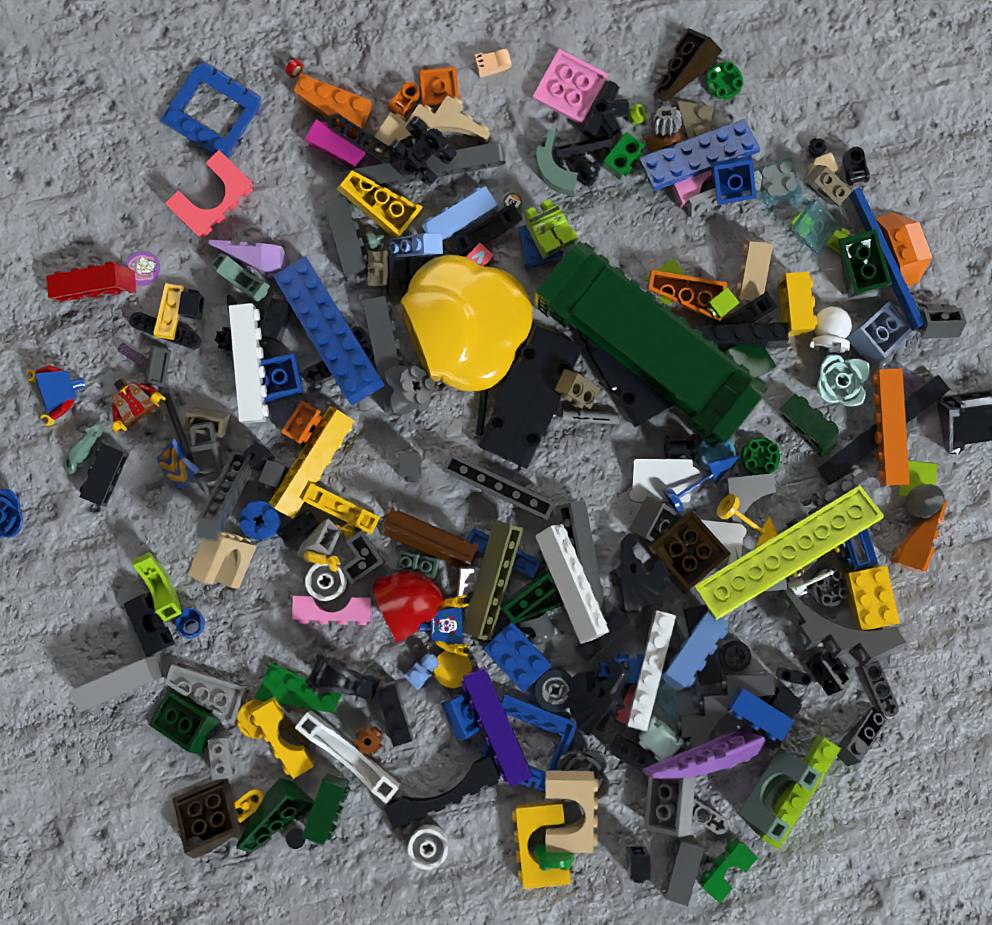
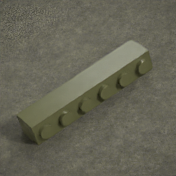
(492, 580)

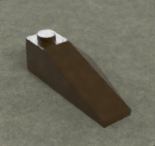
(692, 57)

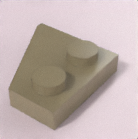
(695, 118)

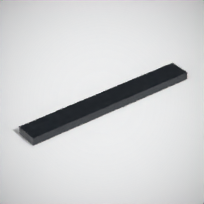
(866, 442)

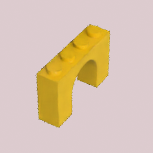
(528, 819)

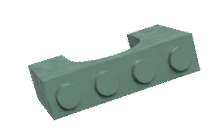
(759, 805)

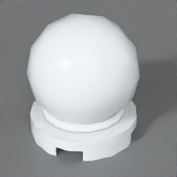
(831, 330)

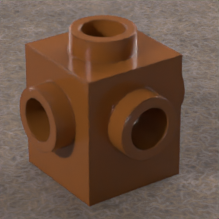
(372, 733)

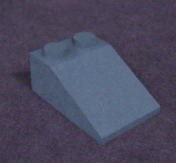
(880, 333)

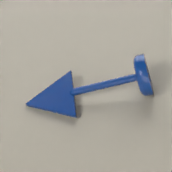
(717, 468)

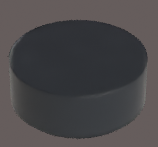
(294, 838)

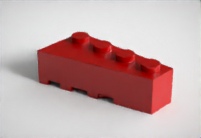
(90, 282)

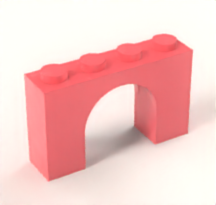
(203, 220)

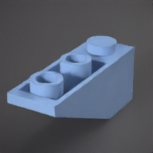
(416, 245)

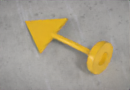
(729, 507)

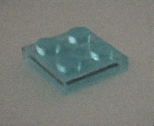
(815, 226)

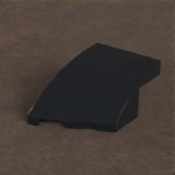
(401, 272)

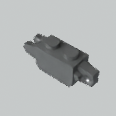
(834, 490)

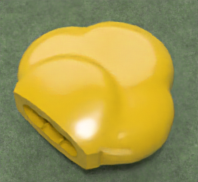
(466, 321)

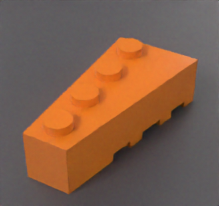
(333, 100)

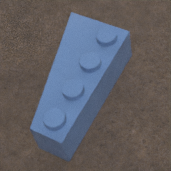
(694, 651)

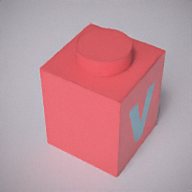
(481, 255)

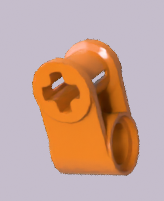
(403, 103)

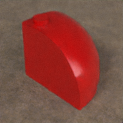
(407, 601)

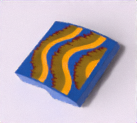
(176, 465)

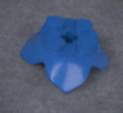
(11, 514)

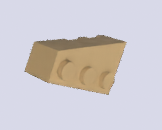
(753, 269)

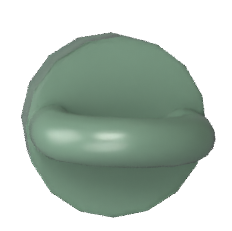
(372, 239)

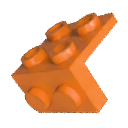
(301, 422)

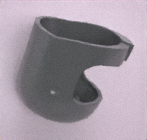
(542, 628)

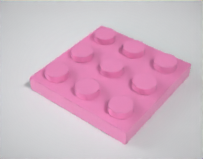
(570, 86)

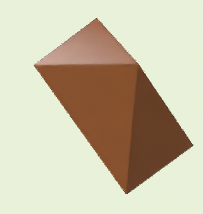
(657, 141)

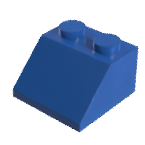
(733, 180)

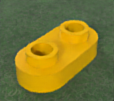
(247, 803)

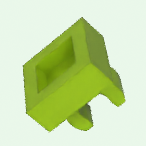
(833, 241)

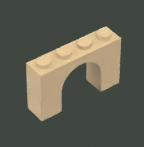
(222, 560)
(580, 835)

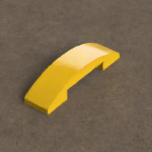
(341, 508)

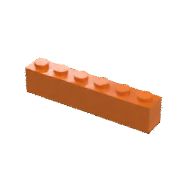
(891, 427)

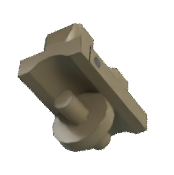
(377, 268)

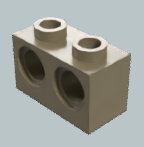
(577, 389)

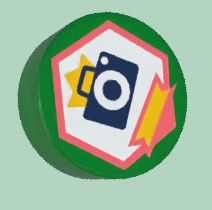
(513, 198)

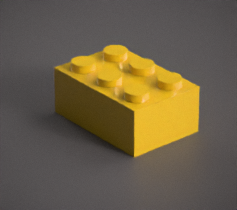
(797, 303)
(871, 598)

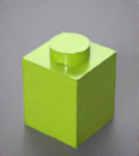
(722, 303)

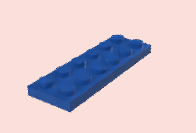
(696, 154)

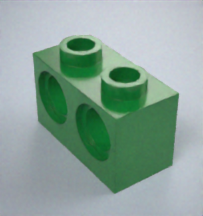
(620, 154)

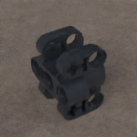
(442, 151)

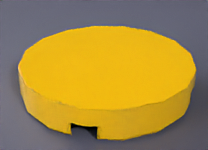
(452, 669)
(245, 722)

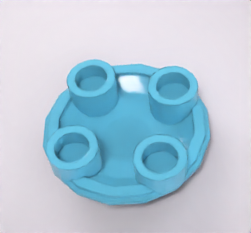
(708, 453)

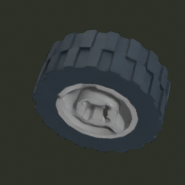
(543, 690)

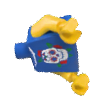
(448, 626)

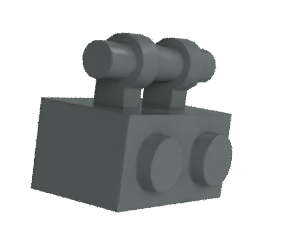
(941, 321)

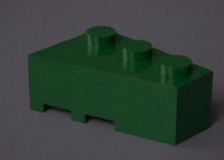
(810, 424)
(533, 599)

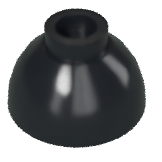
(587, 172)

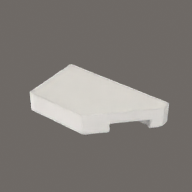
(467, 579)

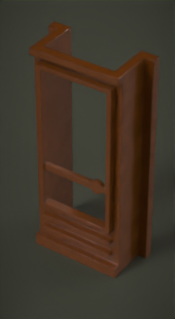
(428, 539)

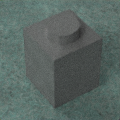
(272, 475)

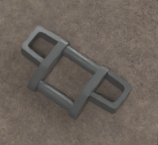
(206, 445)

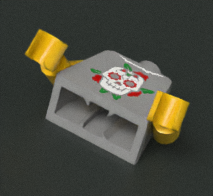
(321, 541)

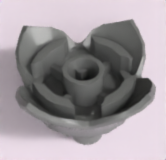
(411, 388)
(590, 761)

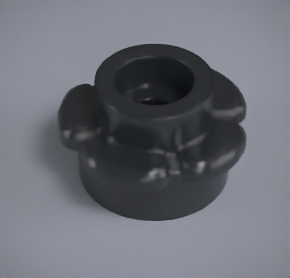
(817, 151)

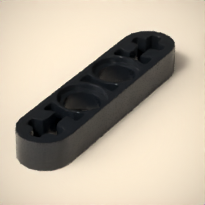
(359, 140)
(141, 327)

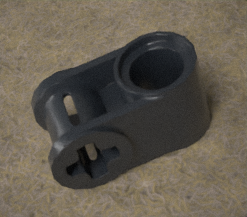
(856, 170)

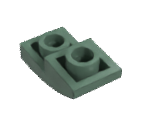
(418, 563)

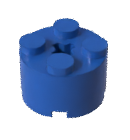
(249, 520)

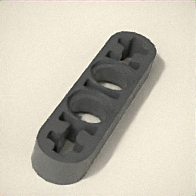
(873, 682)

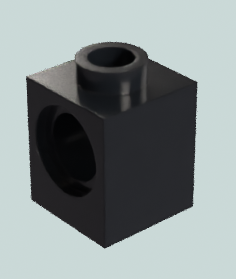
(191, 304)

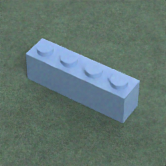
(462, 215)

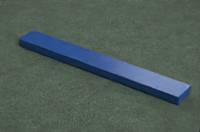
(898, 283)

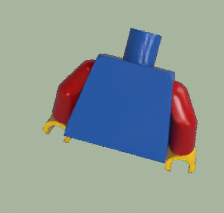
(55, 390)

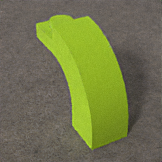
(160, 586)

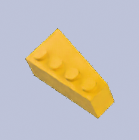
(379, 203)

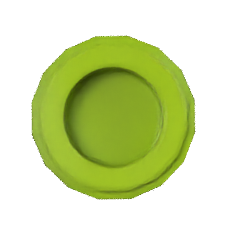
(637, 114)

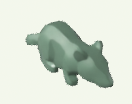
(82, 449)

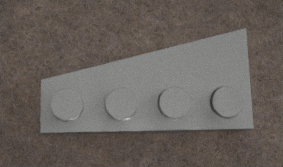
(208, 691)

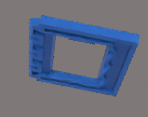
(199, 133)
(543, 719)

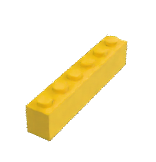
(311, 461)

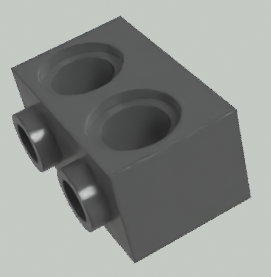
(410, 466)

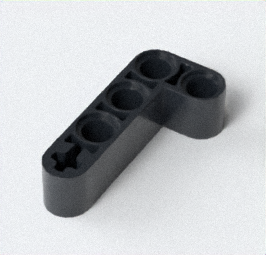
(319, 379)

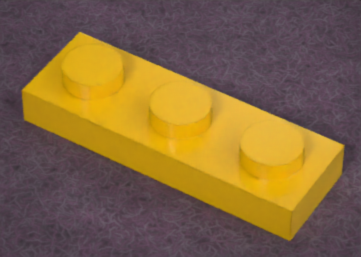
(168, 312)

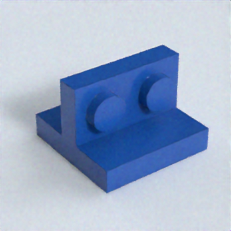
(461, 716)

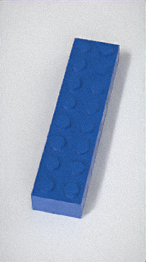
(328, 331)

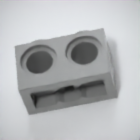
(222, 757)

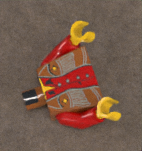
(133, 403)

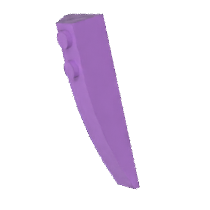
(710, 756)

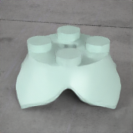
(853, 372)

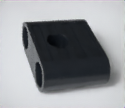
(793, 676)

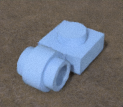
(419, 672)

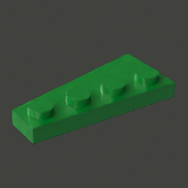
(291, 690)

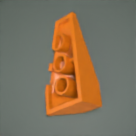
(916, 548)

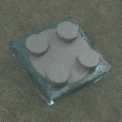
(779, 180)

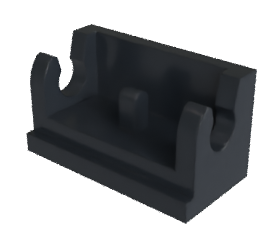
(259, 455)
(298, 528)

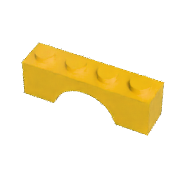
(295, 758)

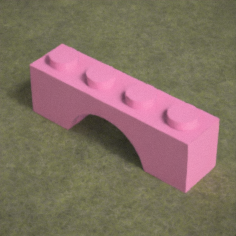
(689, 188)
(307, 608)

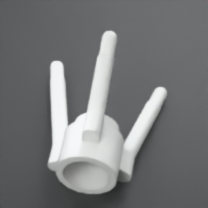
(799, 585)

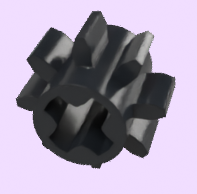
(224, 339)

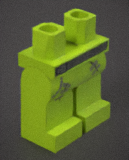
(549, 229)

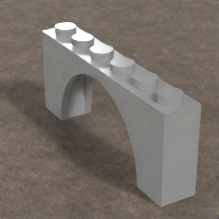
(748, 490)

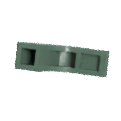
(552, 175)
(239, 277)

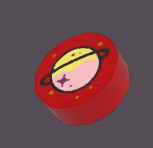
(294, 68)

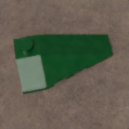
(279, 807)

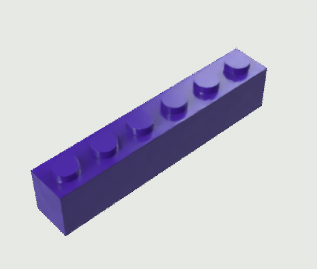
(497, 725)

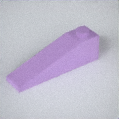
(263, 257)

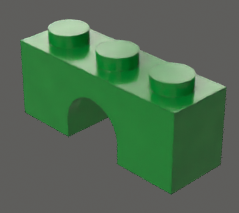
(735, 856)

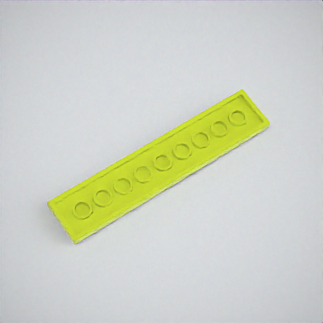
(788, 552)

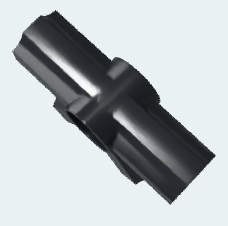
(607, 118)

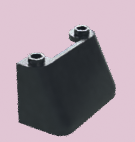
(965, 419)

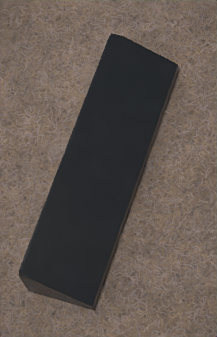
(712, 670)

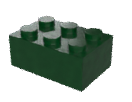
(326, 809)

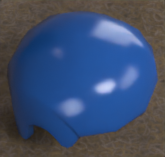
(190, 623)

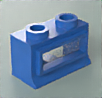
(859, 551)

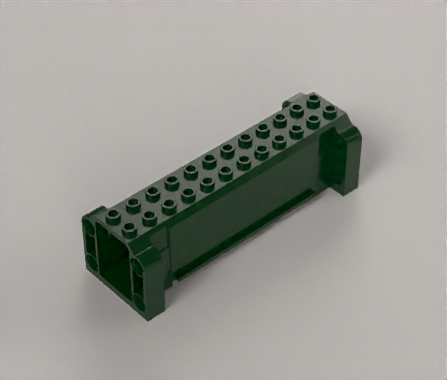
(651, 342)

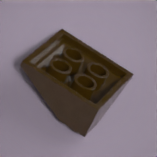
(689, 551)
(206, 817)

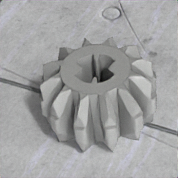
(665, 120)

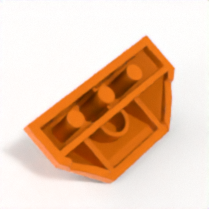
(906, 245)

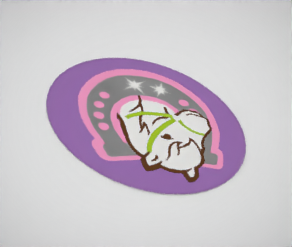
(145, 267)

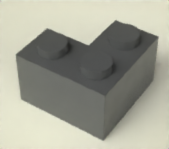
(367, 558)

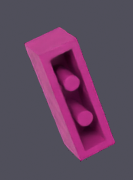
(334, 146)

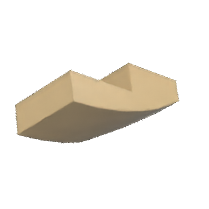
(825, 160)

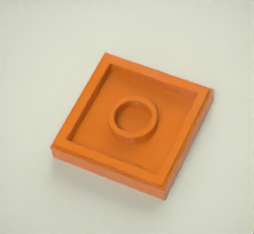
(438, 84)

